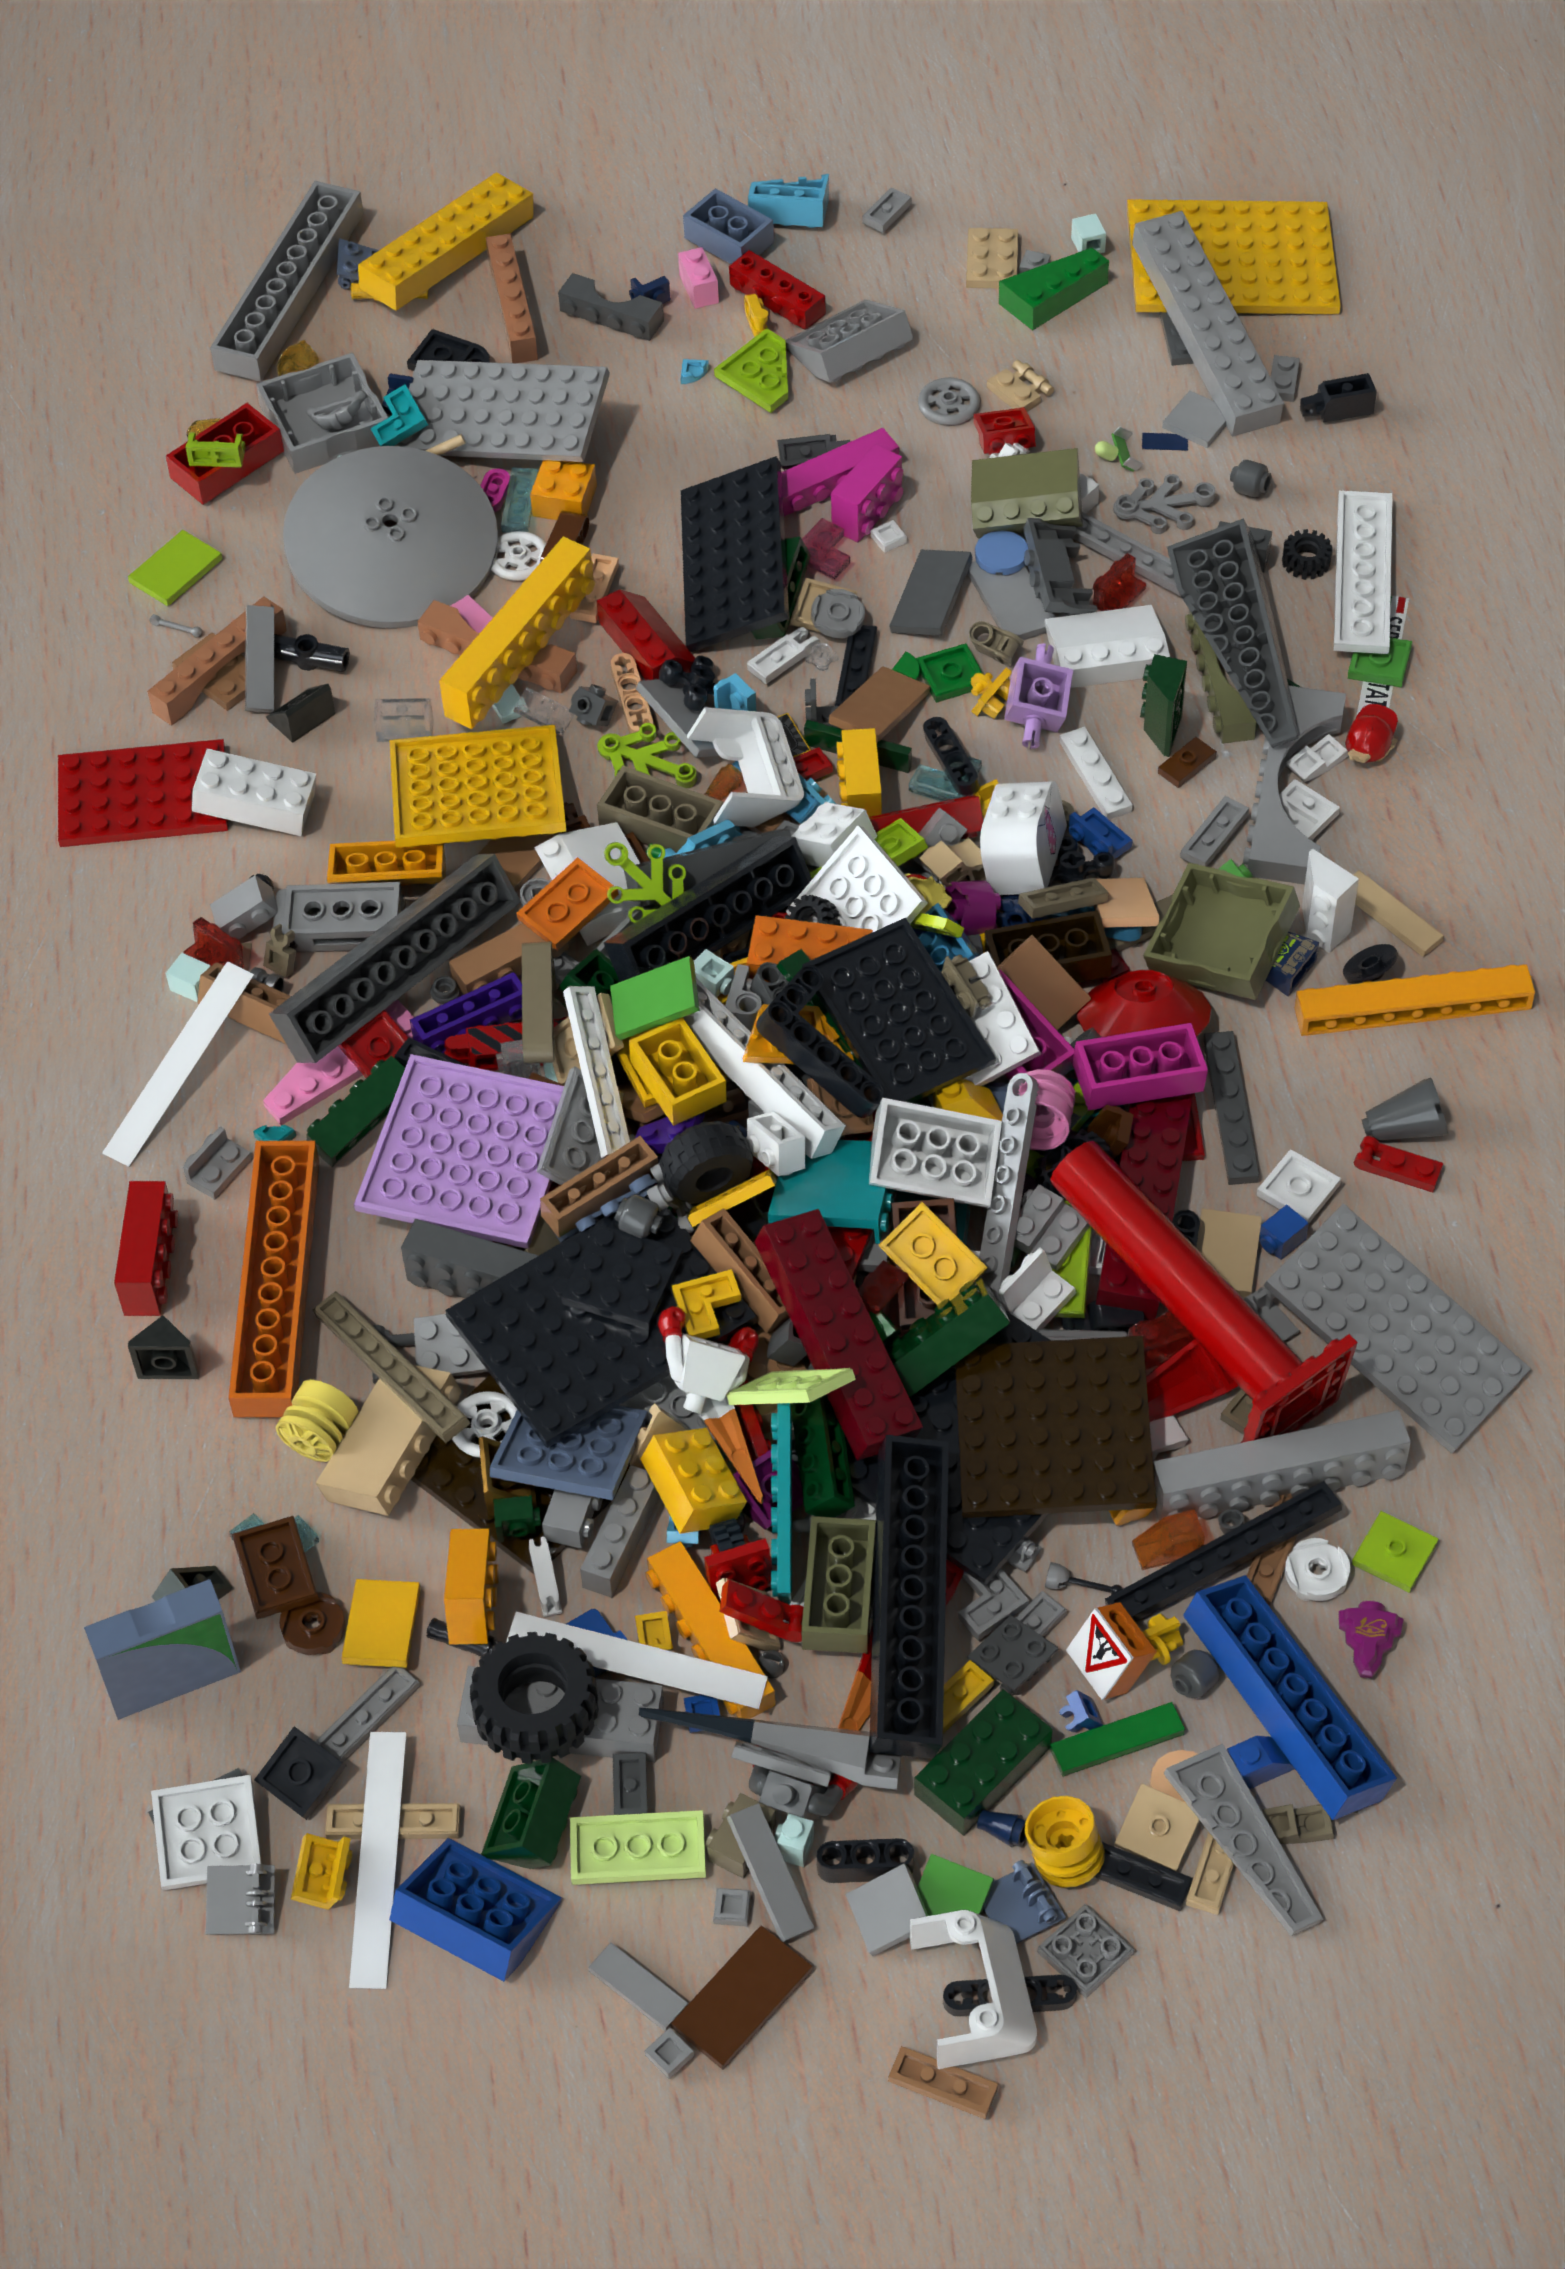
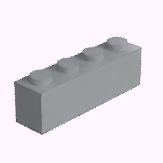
(619, 1533)

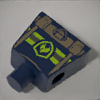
(1292, 962)

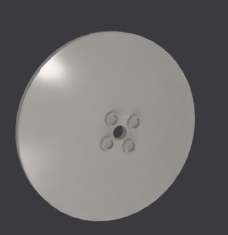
(382, 572)

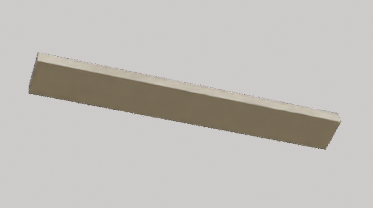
(391, 1367)

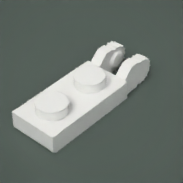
(781, 655)

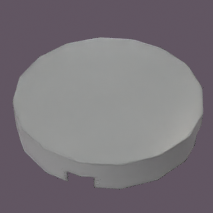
(837, 613)

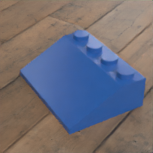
(473, 1908)

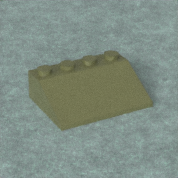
(1025, 487)

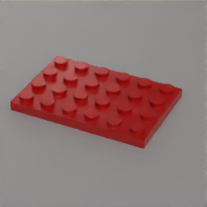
(132, 794)

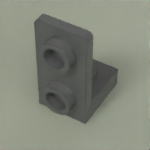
(815, 713)

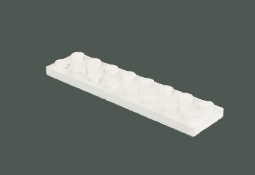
(1363, 572)

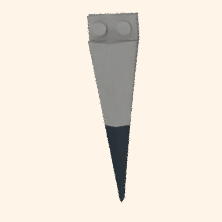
(832, 1749)

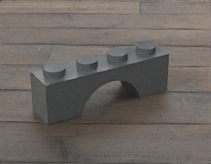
(635, 317)

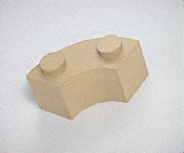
(955, 862)

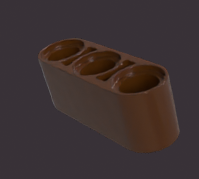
(569, 525)

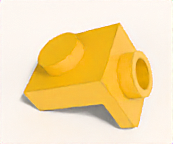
(654, 1630)

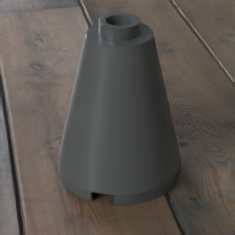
(1407, 1115)

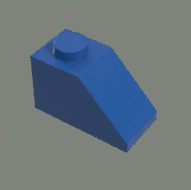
(1259, 1760)

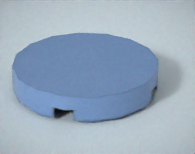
(1001, 552)

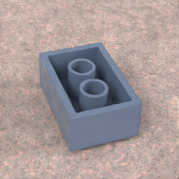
(727, 227)

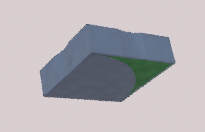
(163, 1649)

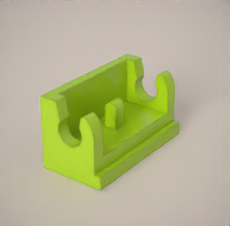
(215, 453)

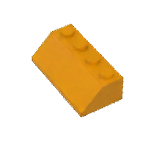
(385, 863)

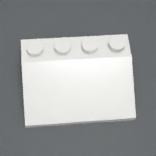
(1106, 644)
(589, 846)
(934, 1152)

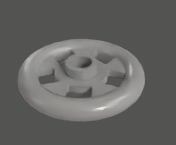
(941, 415)

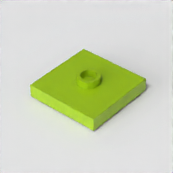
(1395, 1551)

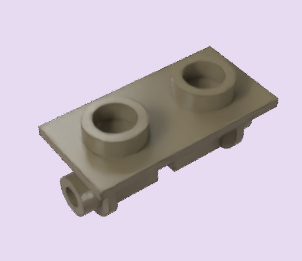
(958, 974)

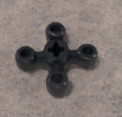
(697, 682)
(1075, 868)

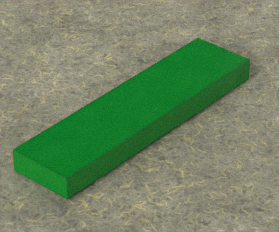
(1117, 1739)

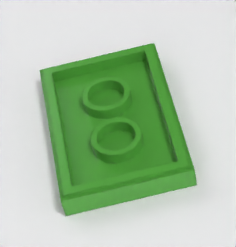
(654, 998)

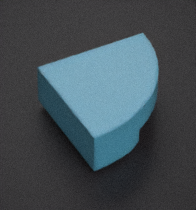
(693, 370)

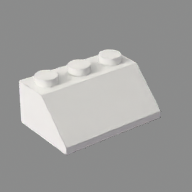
(1328, 901)

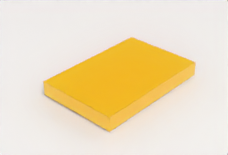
(732, 1197)
(932, 1255)
(381, 1623)

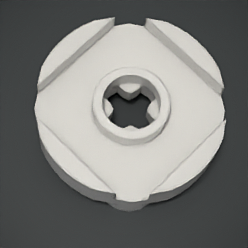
(1313, 1586)

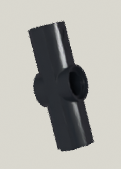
(310, 653)

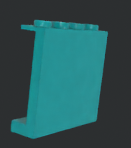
(836, 1187)

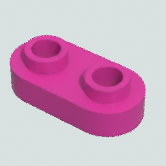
(495, 486)

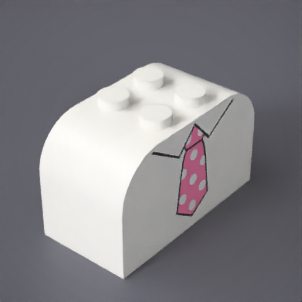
(1022, 836)

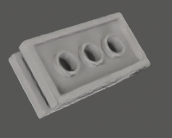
(336, 914)

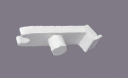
(545, 1578)

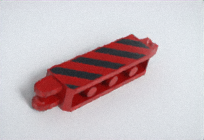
(483, 1042)

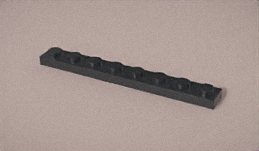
(1227, 1551)

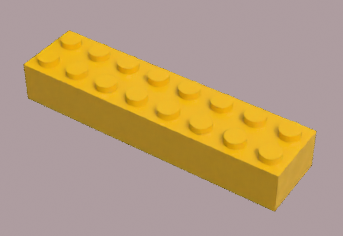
(445, 241)
(517, 633)

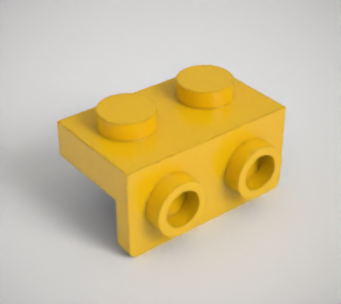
(321, 1871)

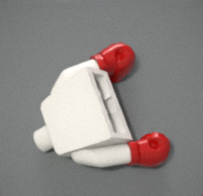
(703, 1365)

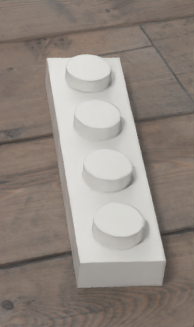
(1095, 773)

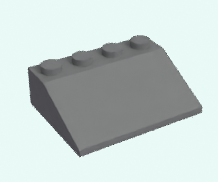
(850, 339)

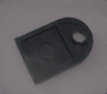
(445, 347)

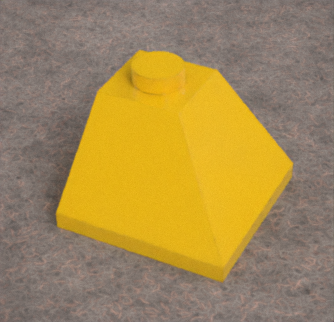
(968, 1099)

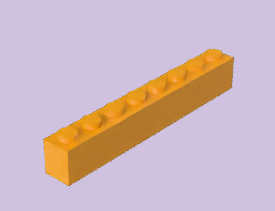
(1414, 999)

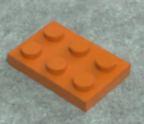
(566, 904)

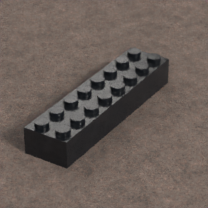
(713, 909)

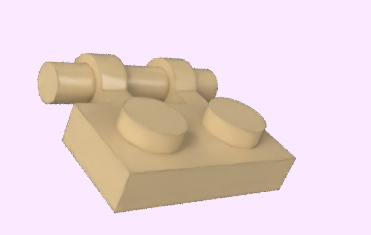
(1013, 390)

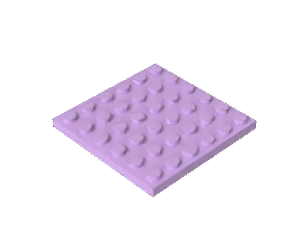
(462, 1151)

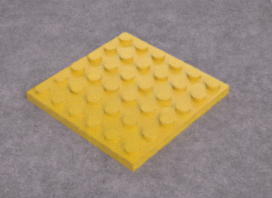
(476, 786)

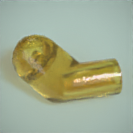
(201, 425)

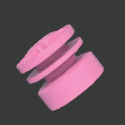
(1053, 1109)

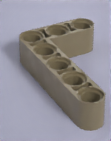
(538, 1002)

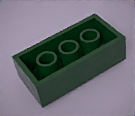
(946, 1335)
(983, 1761)

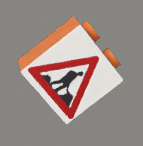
(1111, 1651)

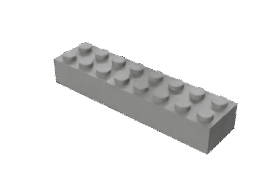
(1281, 1465)

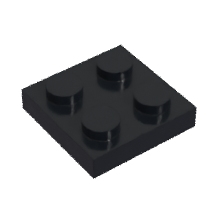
(300, 1772)

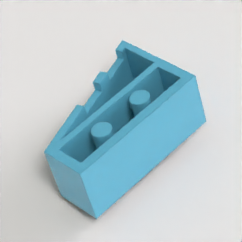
(793, 202)

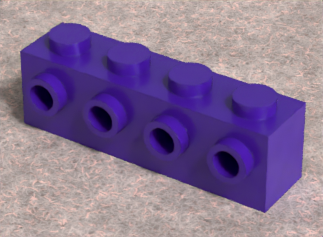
(486, 1006)

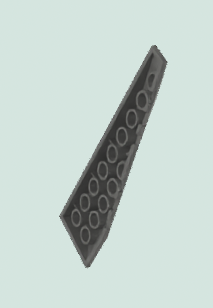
(1229, 600)

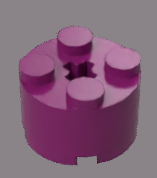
(973, 905)

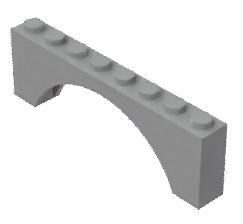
(1277, 845)

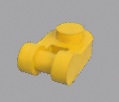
(755, 313)

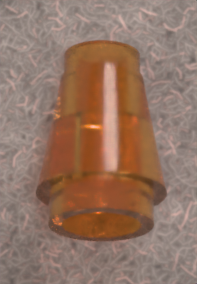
(726, 781)

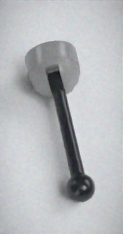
(1059, 1577)

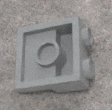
(1048, 1224)

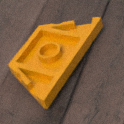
(762, 1051)

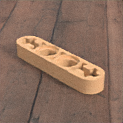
(630, 696)

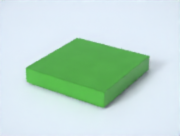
(1382, 668)
(952, 1887)

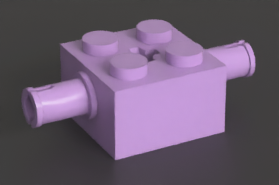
(1038, 695)

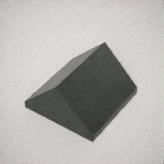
(303, 712)
(163, 1353)

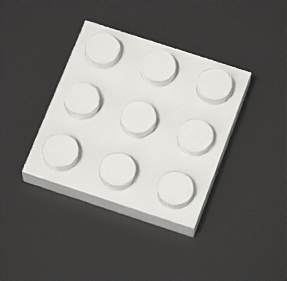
(203, 1828)

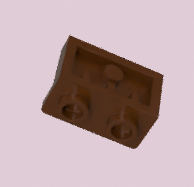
(1113, 1126)

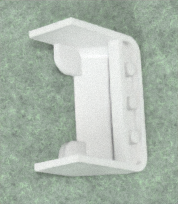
(764, 761)
(995, 2027)

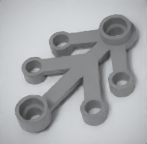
(1131, 507)
(664, 1198)

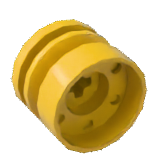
(1064, 1841)

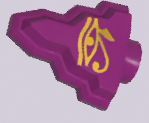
(1369, 1633)

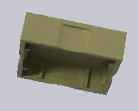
(1222, 930)

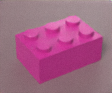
(867, 492)

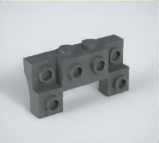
(1050, 567)

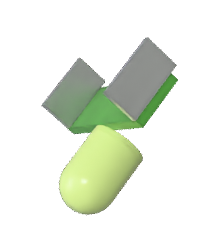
(1110, 451)

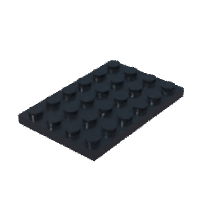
(900, 1014)

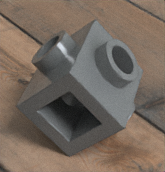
(592, 705)

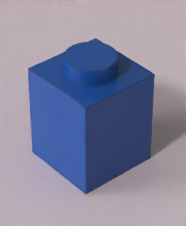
(1283, 1232)

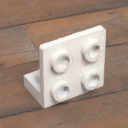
(1035, 1291)

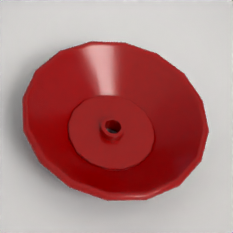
(1143, 1002)

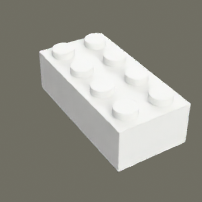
(253, 792)

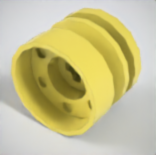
(316, 1420)

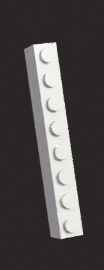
(767, 1084)

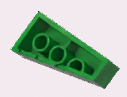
(1053, 287)

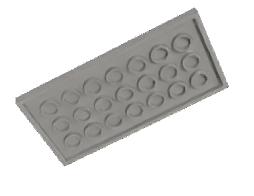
(508, 408)
(1407, 1329)

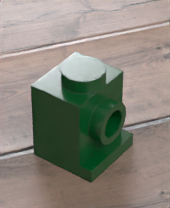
(515, 1517)

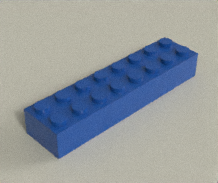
(1289, 1697)

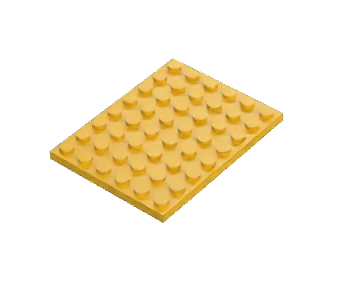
(1263, 252)

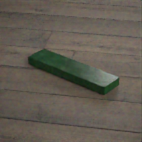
(889, 754)

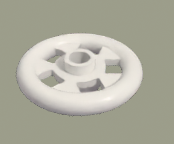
(517, 555)
(499, 1404)

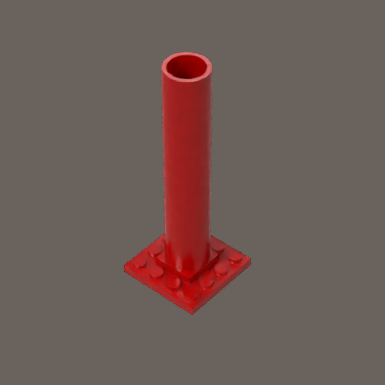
(1280, 1385)

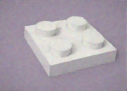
(1299, 1185)

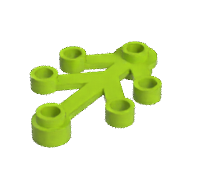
(645, 756)
(651, 888)

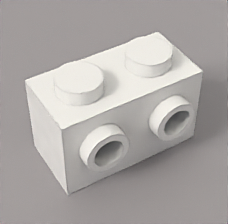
(776, 1143)

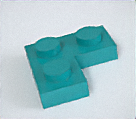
(405, 418)

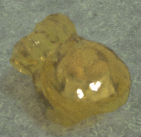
(297, 358)

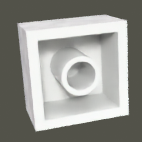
(827, 831)

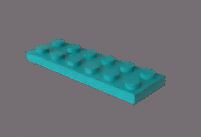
(782, 1494)

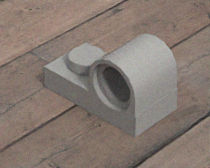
(741, 1000)

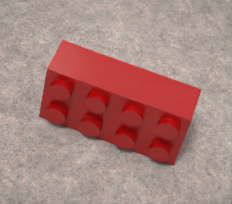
(262, 444)
(145, 1248)

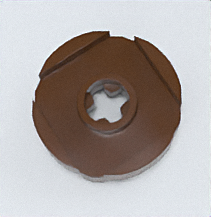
(315, 1640)

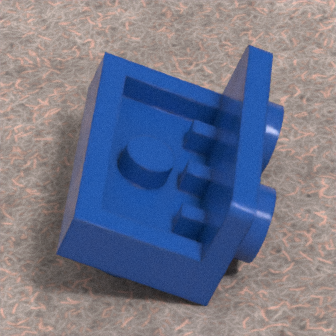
(1098, 833)

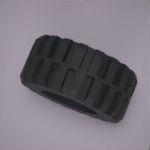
(542, 1733)

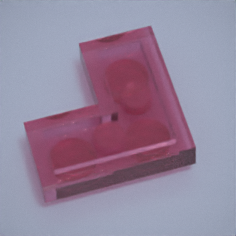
(820, 544)

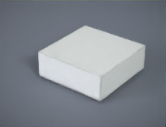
(888, 536)

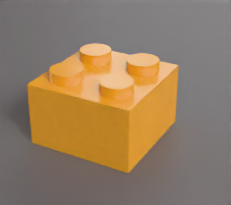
(563, 488)

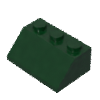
(1164, 700)
(532, 1814)

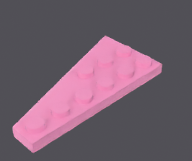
(313, 1082)

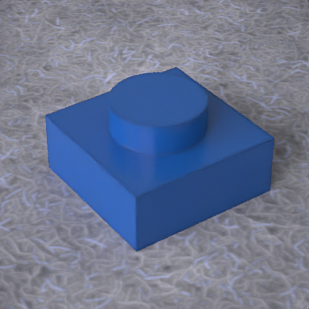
(702, 1705)

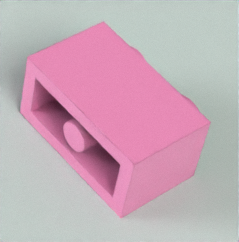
(698, 277)

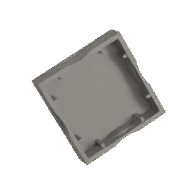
(290, 395)

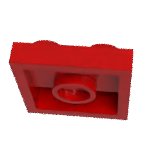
(1004, 427)

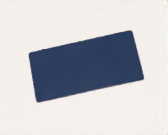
(1164, 441)

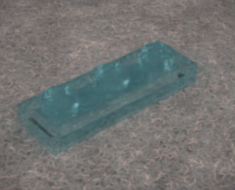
(518, 502)

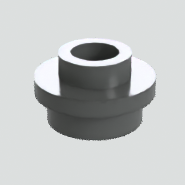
(444, 984)

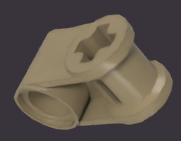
(999, 645)

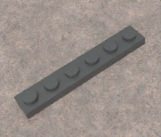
(1231, 1108)

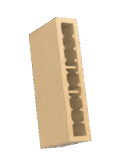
(381, 1449)

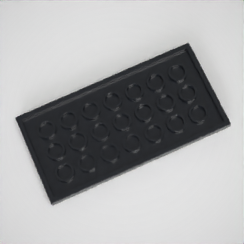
(734, 554)

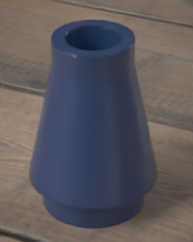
(1003, 1826)

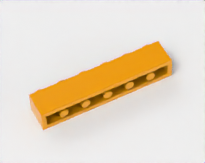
(699, 1619)

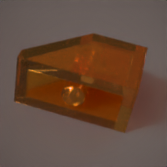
(1169, 1540)

